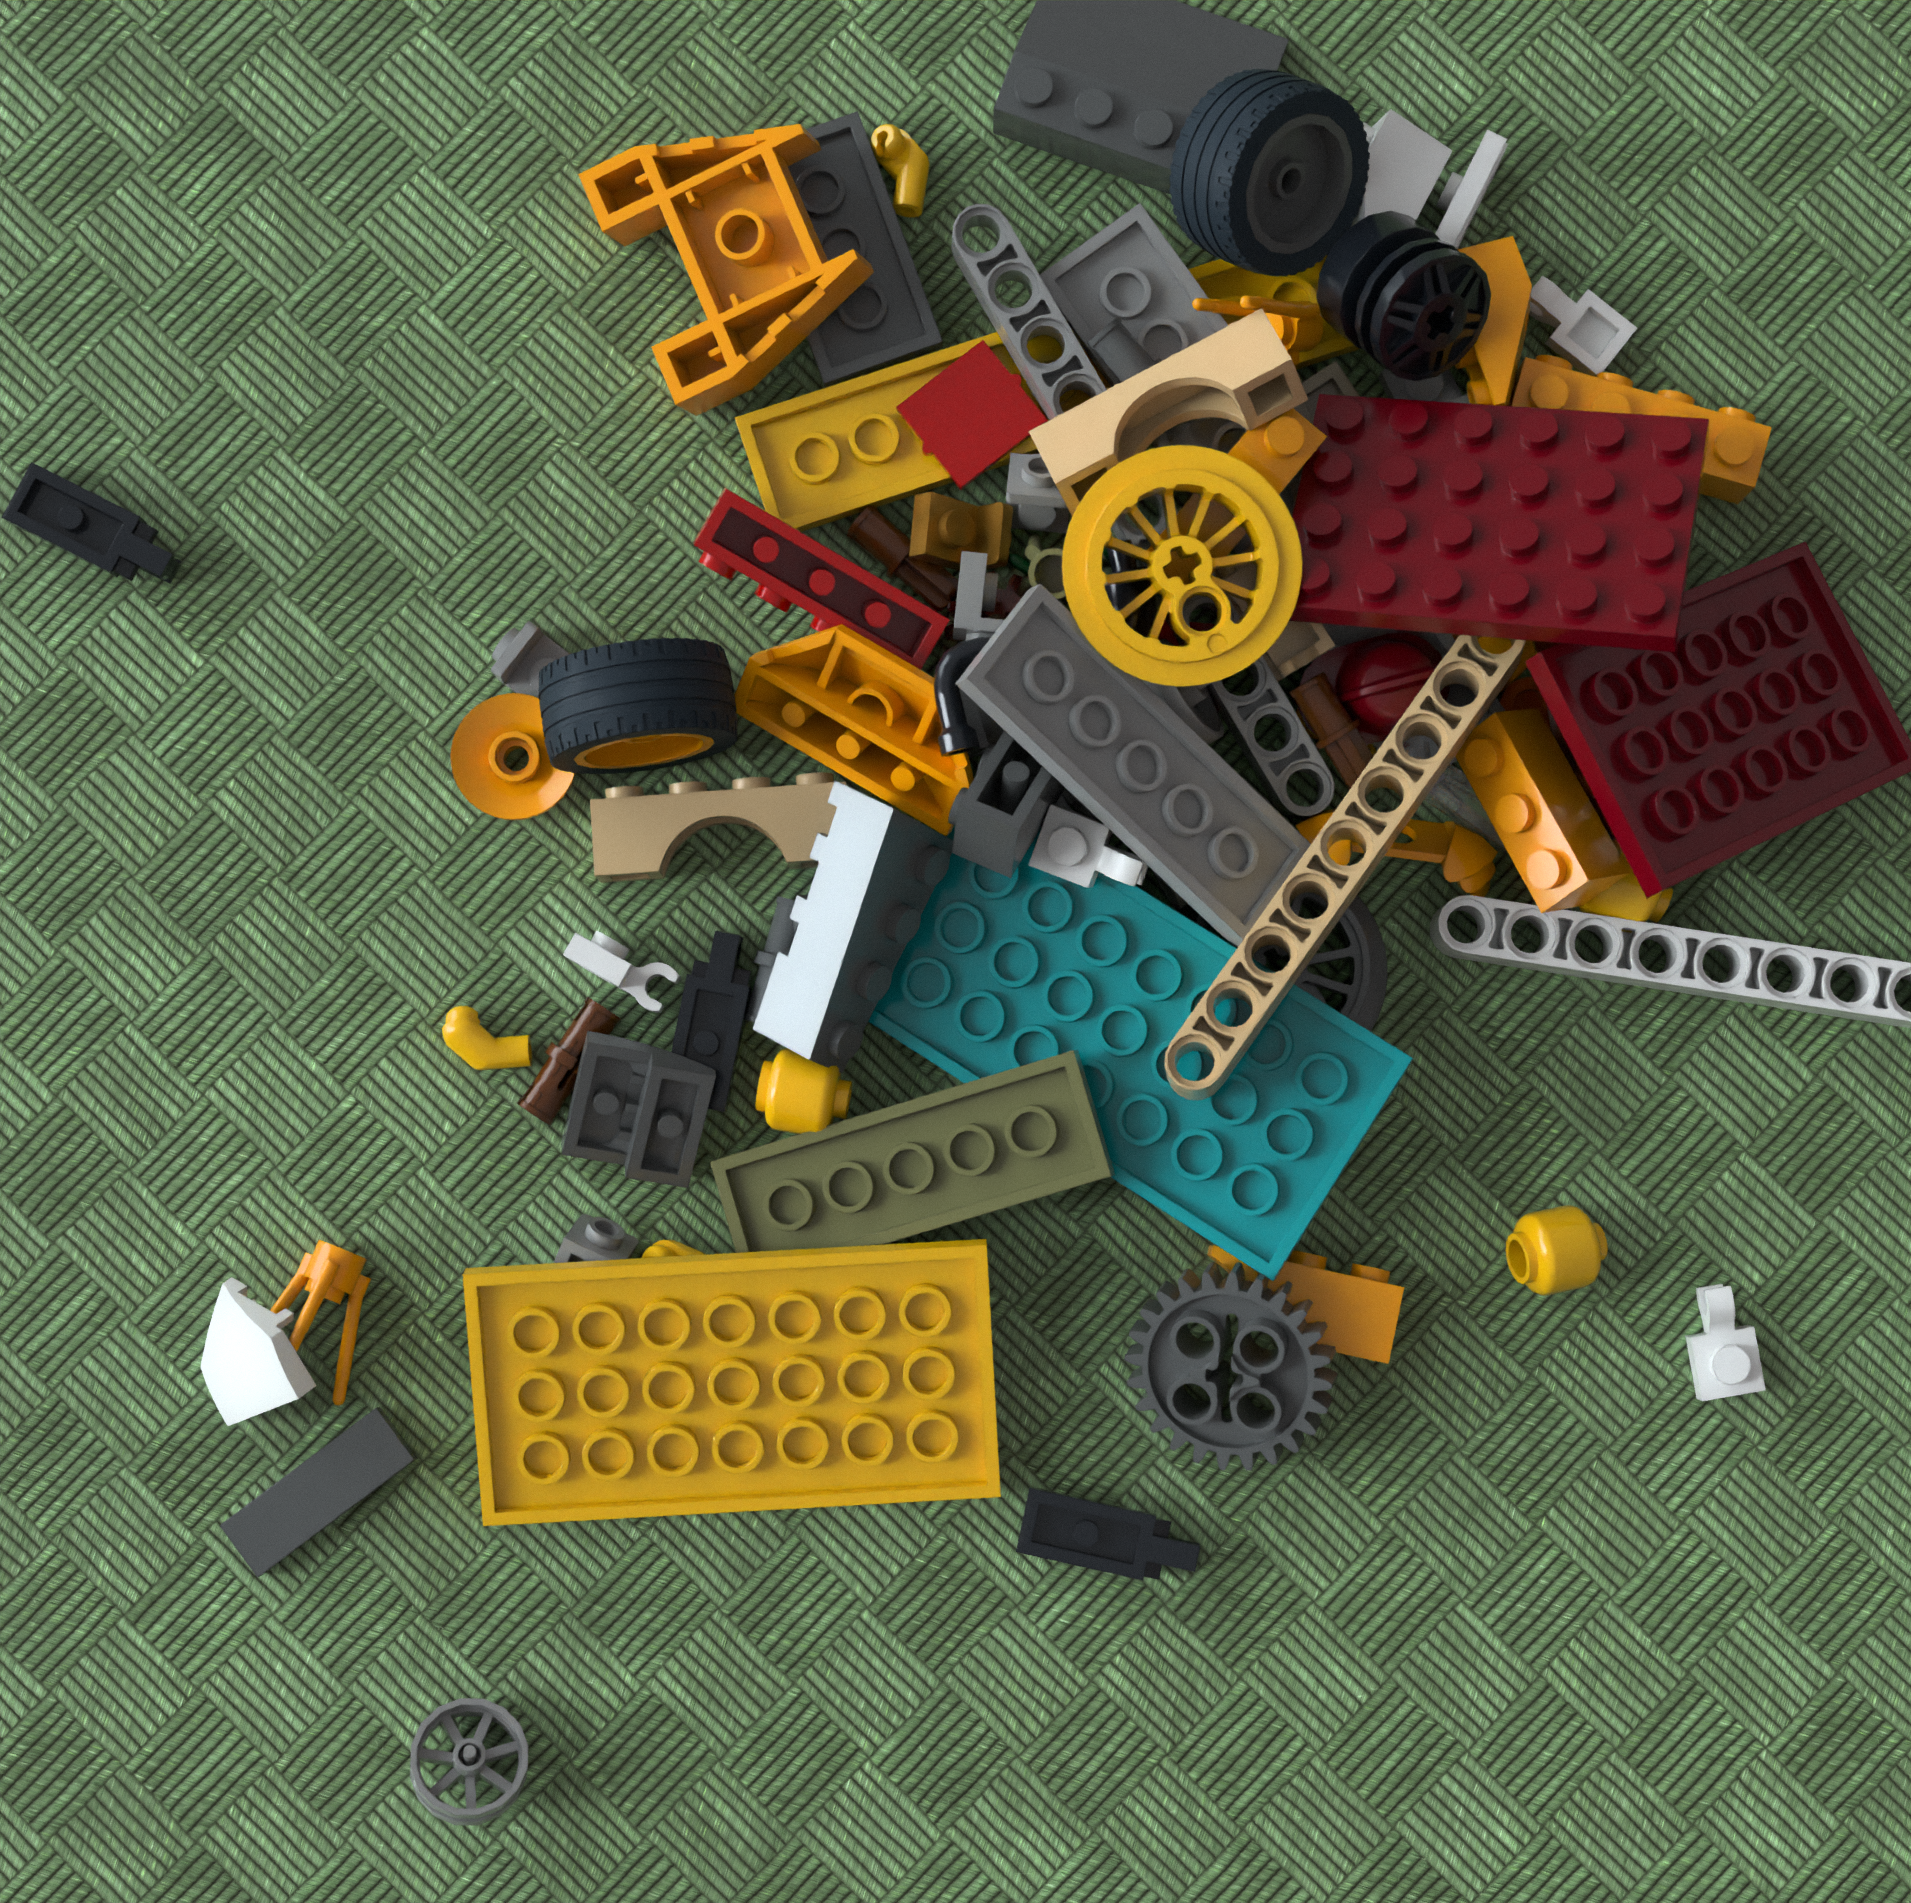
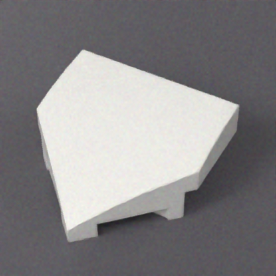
(250, 1358)

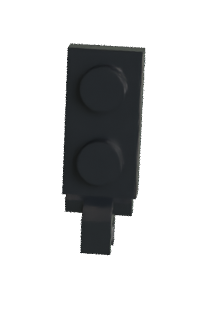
(87, 526)
(714, 1014)
(1101, 1536)

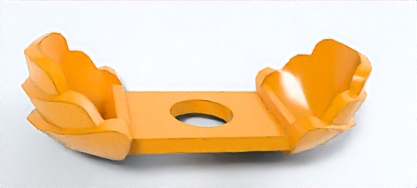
(1461, 851)

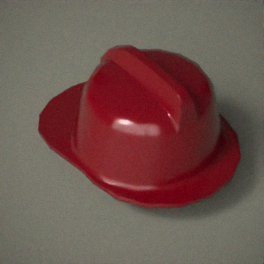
(1377, 679)

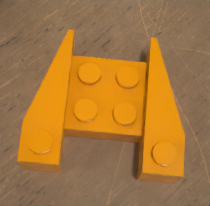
(742, 248)

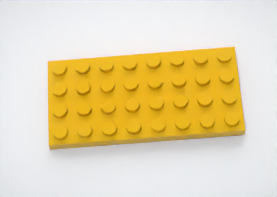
(733, 1382)

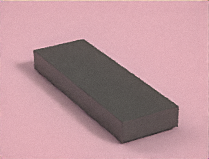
(318, 1492)

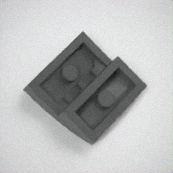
(638, 1109)

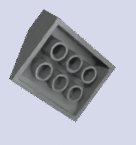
(1120, 80)

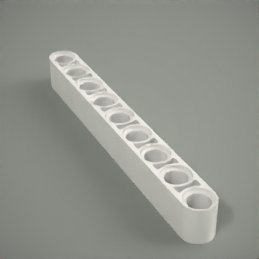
(1684, 950)

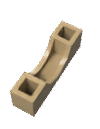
(1228, 375)
(640, 833)

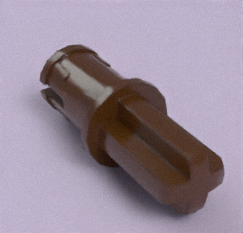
(892, 550)
(1333, 727)

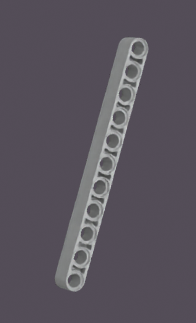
(1075, 372)

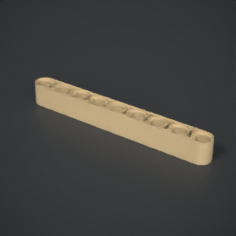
(1338, 884)

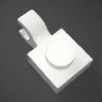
(1585, 331)
(1079, 848)
(606, 960)
(1723, 1356)

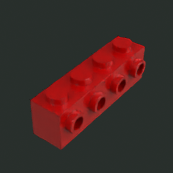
(815, 578)

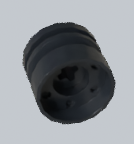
(1403, 295)

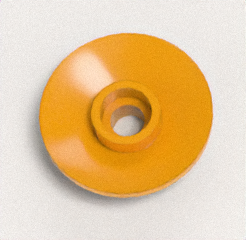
(481, 755)

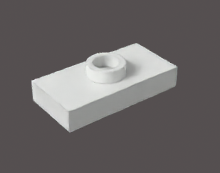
(1464, 194)

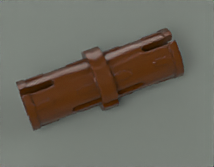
(560, 1070)

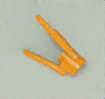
(1295, 322)
(328, 1275)

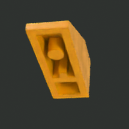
(1275, 452)

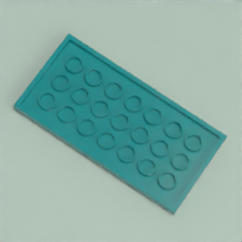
(1110, 971)

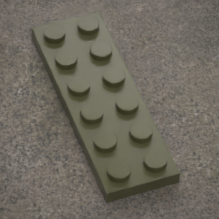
(919, 1162)

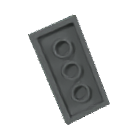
(850, 209)

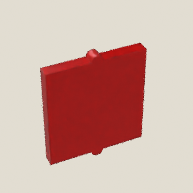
(971, 414)

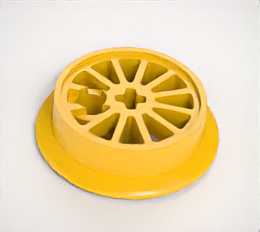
(1205, 654)

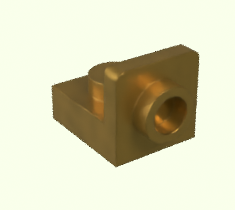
(948, 526)

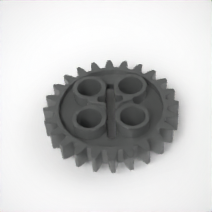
(1286, 1375)

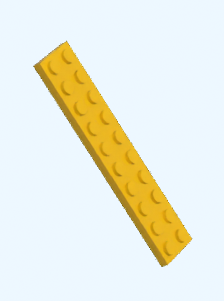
(853, 450)

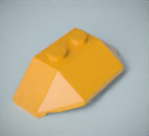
(858, 716)

